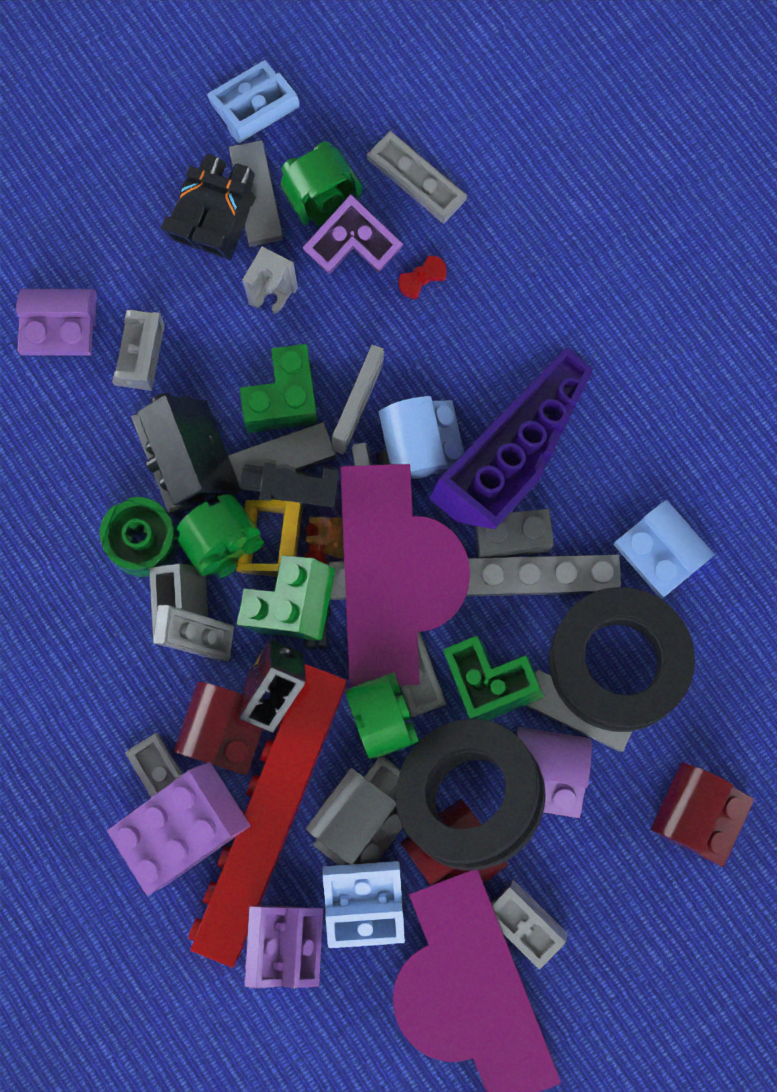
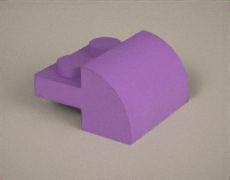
(56, 321)
(564, 766)
(283, 946)

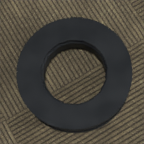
(661, 628)
(499, 836)

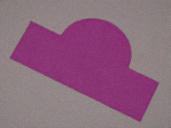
(399, 573)
(465, 994)

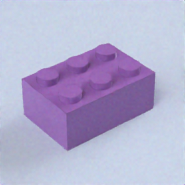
(178, 828)

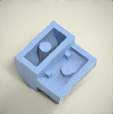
(253, 101)
(422, 435)
(663, 549)
(363, 904)

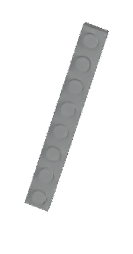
(526, 575)

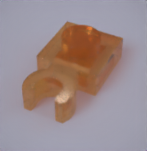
(329, 533)

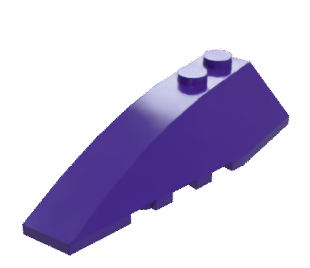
(514, 449)

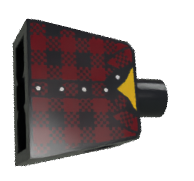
(281, 674)

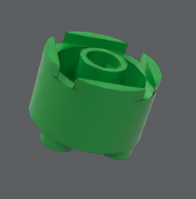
(319, 183)
(133, 519)
(218, 536)
(381, 716)

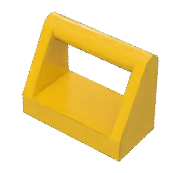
(289, 539)

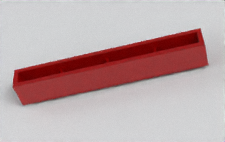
(270, 813)

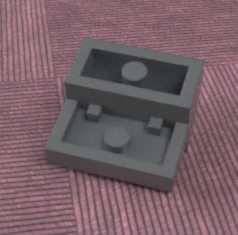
(356, 820)

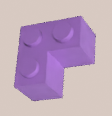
(352, 229)

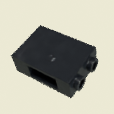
(187, 450)

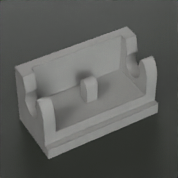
(267, 276)
(139, 350)
(528, 925)

